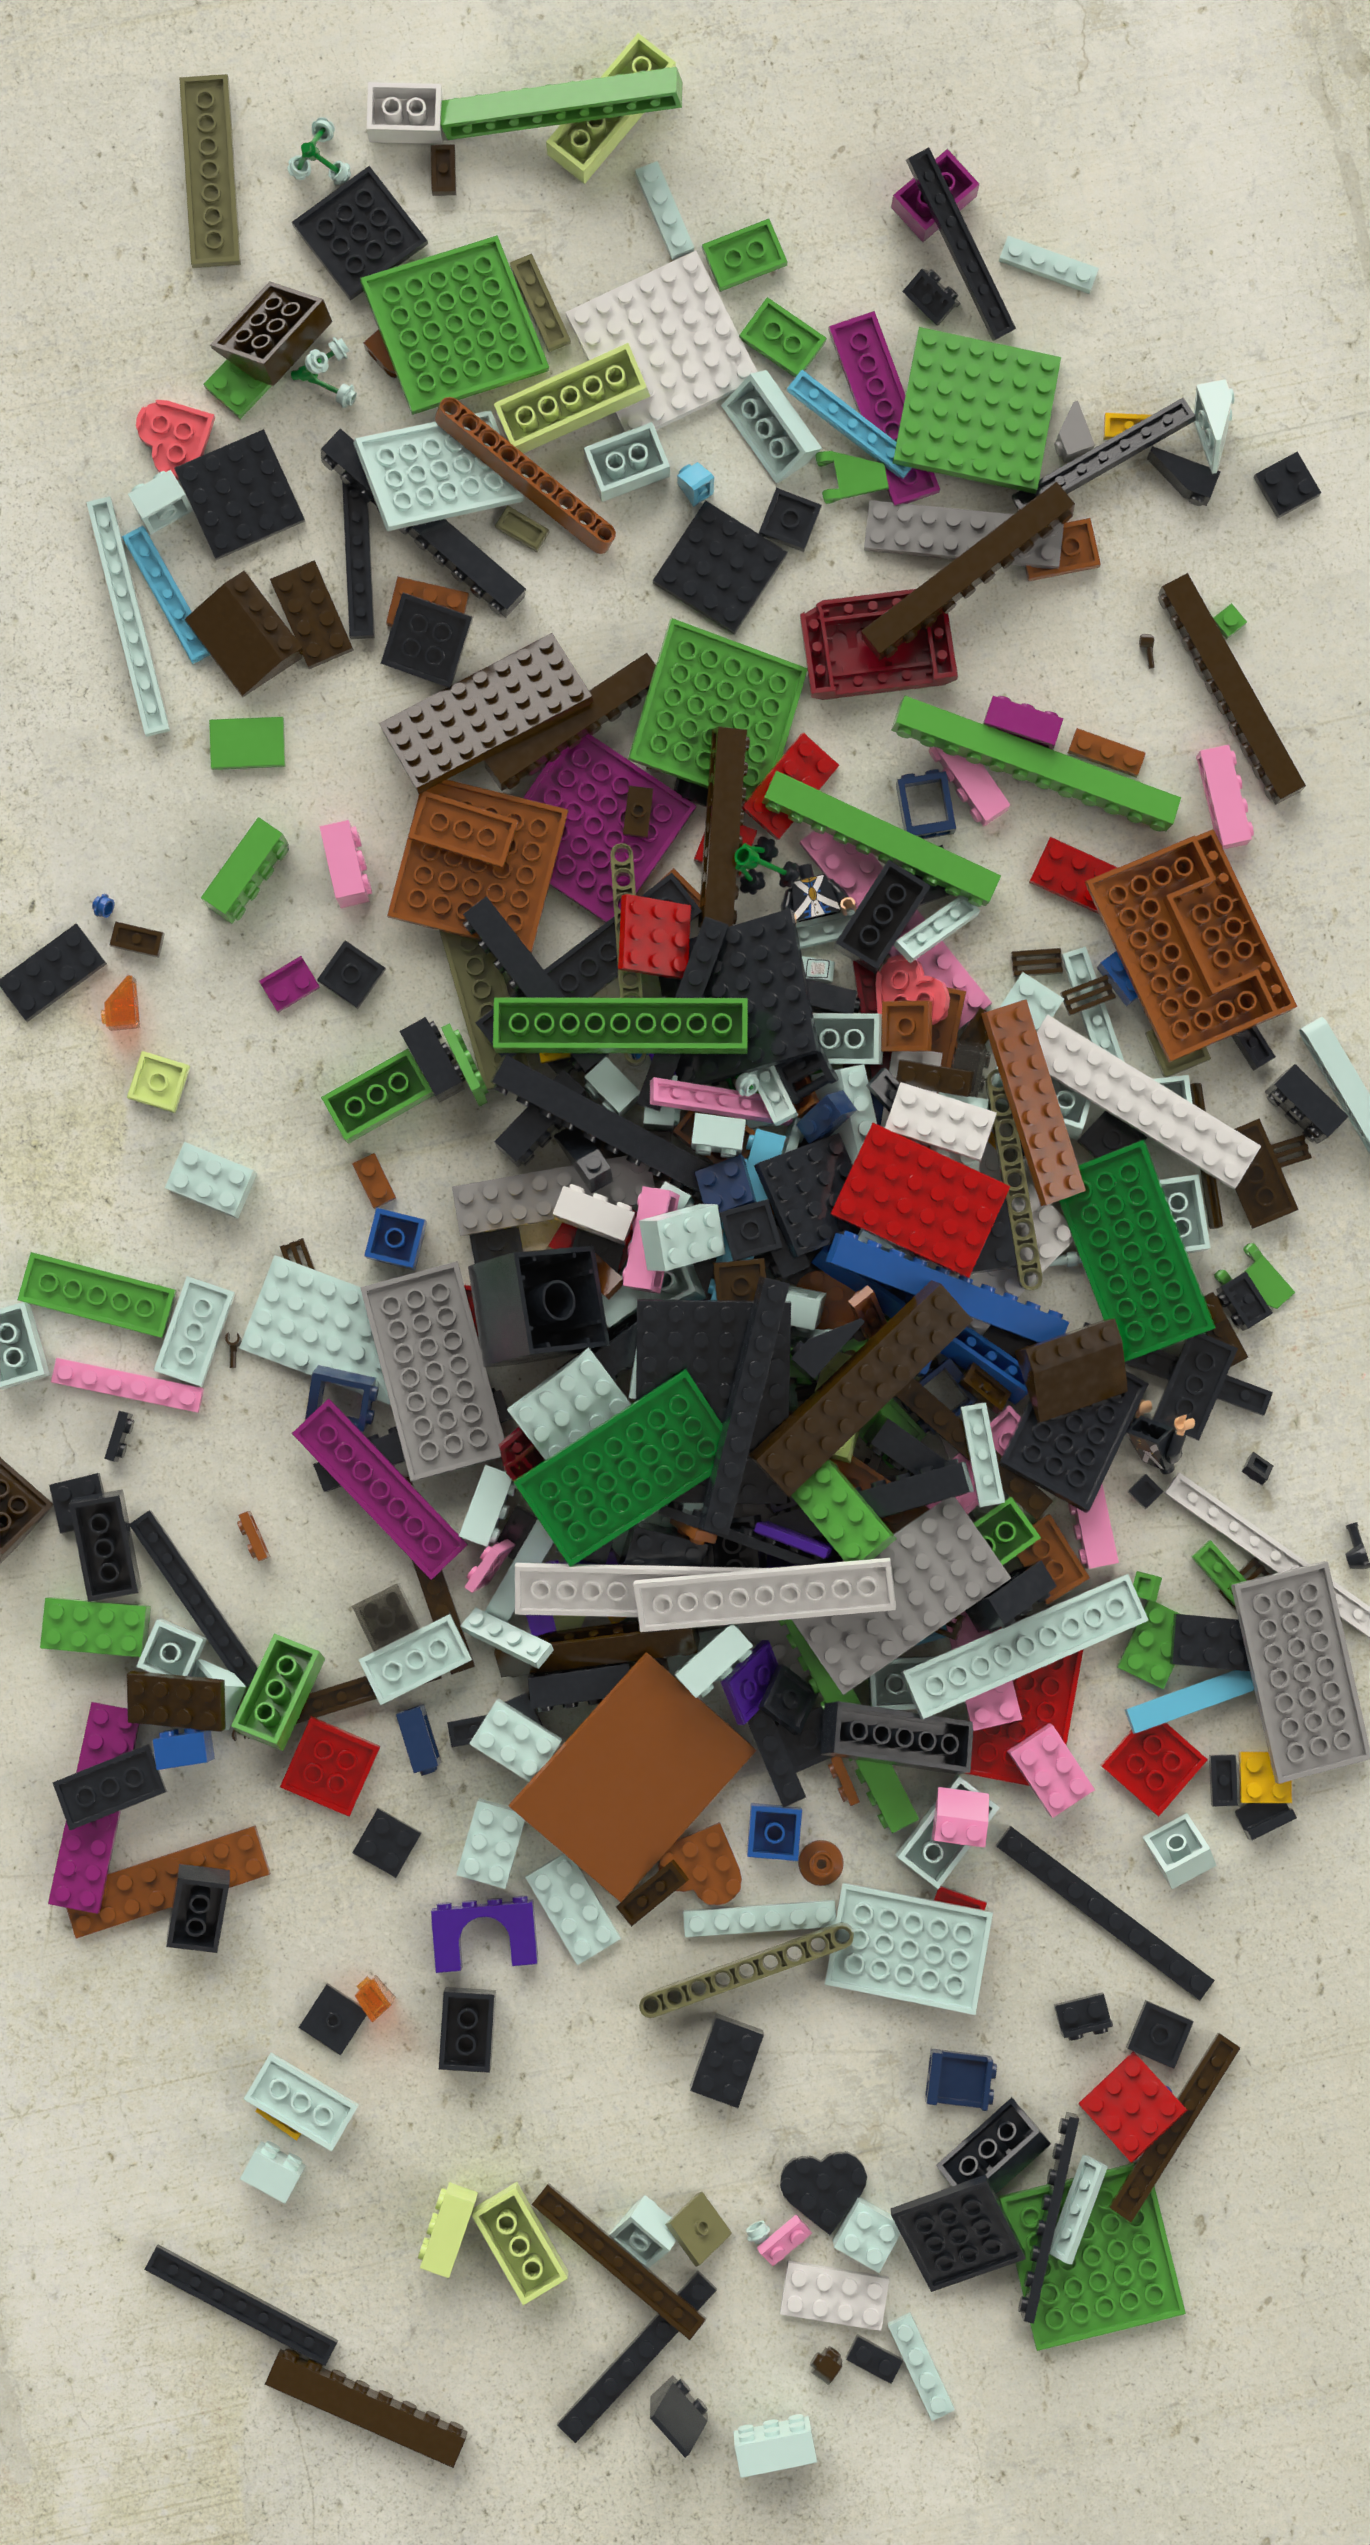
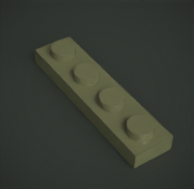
(540, 303)

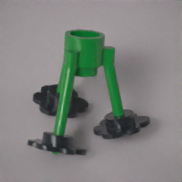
(761, 854)

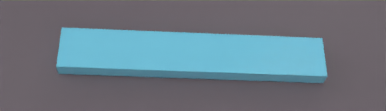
(846, 421)
(164, 590)
(1189, 1700)

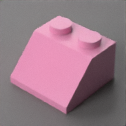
(961, 1817)

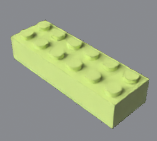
(586, 144)
(572, 399)

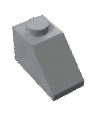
(1074, 436)

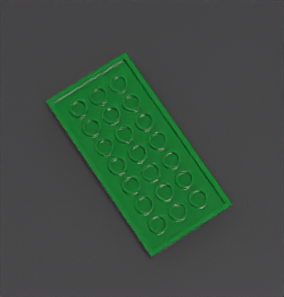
(1135, 1253)
(624, 1468)

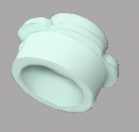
(758, 2232)

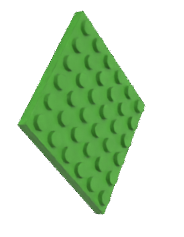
(454, 324)
(977, 410)
(710, 684)
(1118, 2274)

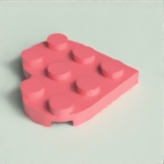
(174, 433)
(907, 982)

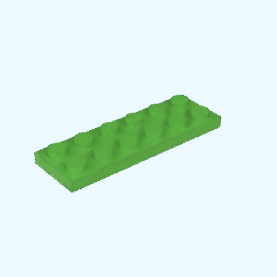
(97, 1295)

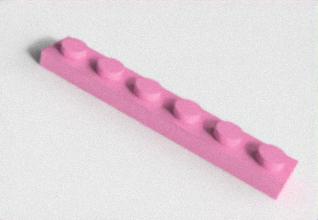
(708, 1100)
(127, 1385)

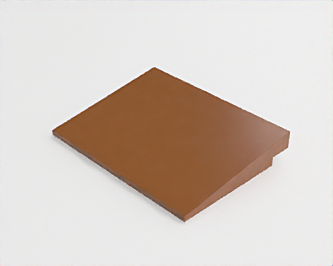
(1191, 945)
(632, 1777)

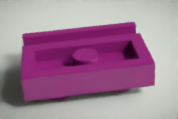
(289, 984)

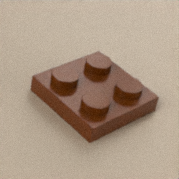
(906, 1026)

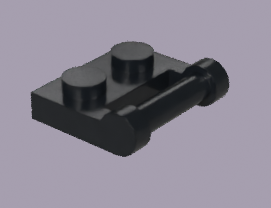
(798, 1069)

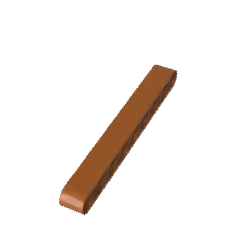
(519, 465)

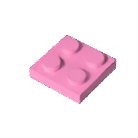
(492, 1560)

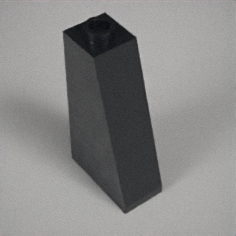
(832, 998)

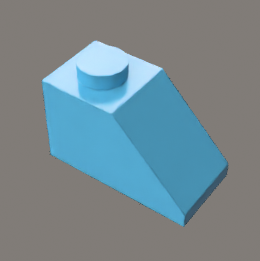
(696, 483)

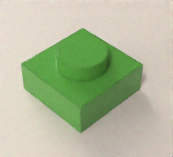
(1229, 621)
(1147, 1585)

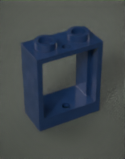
(931, 829)
(326, 1374)
(955, 1375)
(419, 1740)

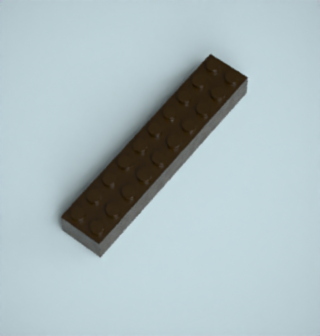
(860, 1387)

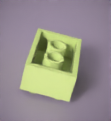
(447, 2229)

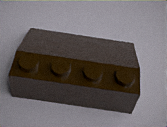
(273, 332)
(244, 634)
(1074, 1369)
(20, 1509)

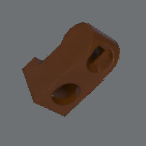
(376, 349)

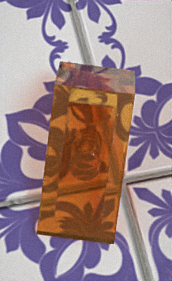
(122, 1007)
(374, 1997)

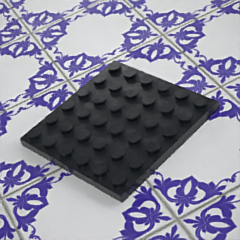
(766, 966)

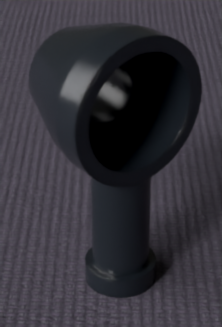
(1357, 1556)

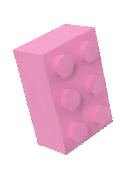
(346, 863)
(1051, 1770)

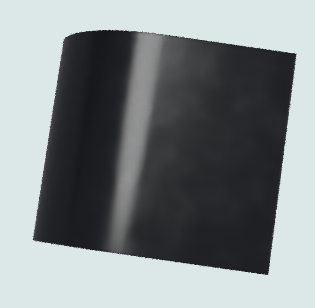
(538, 1305)

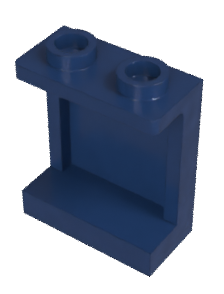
(960, 2079)

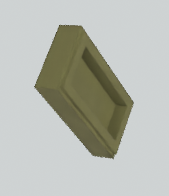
(522, 528)

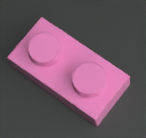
(784, 2240)

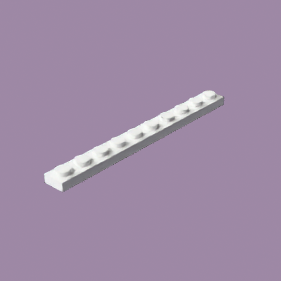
(1258, 1543)

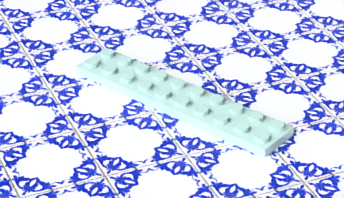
(1024, 1646)

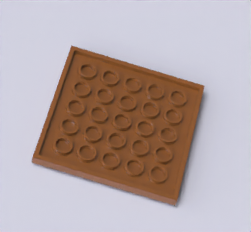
(441, 886)

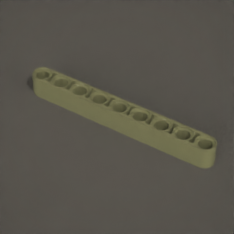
(625, 869)
(1020, 1191)
(737, 1979)

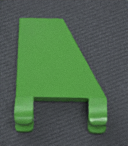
(853, 474)
(1264, 1276)

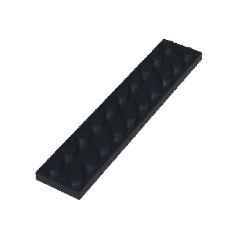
(594, 960)

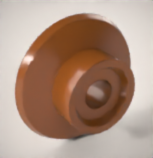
(821, 1850)

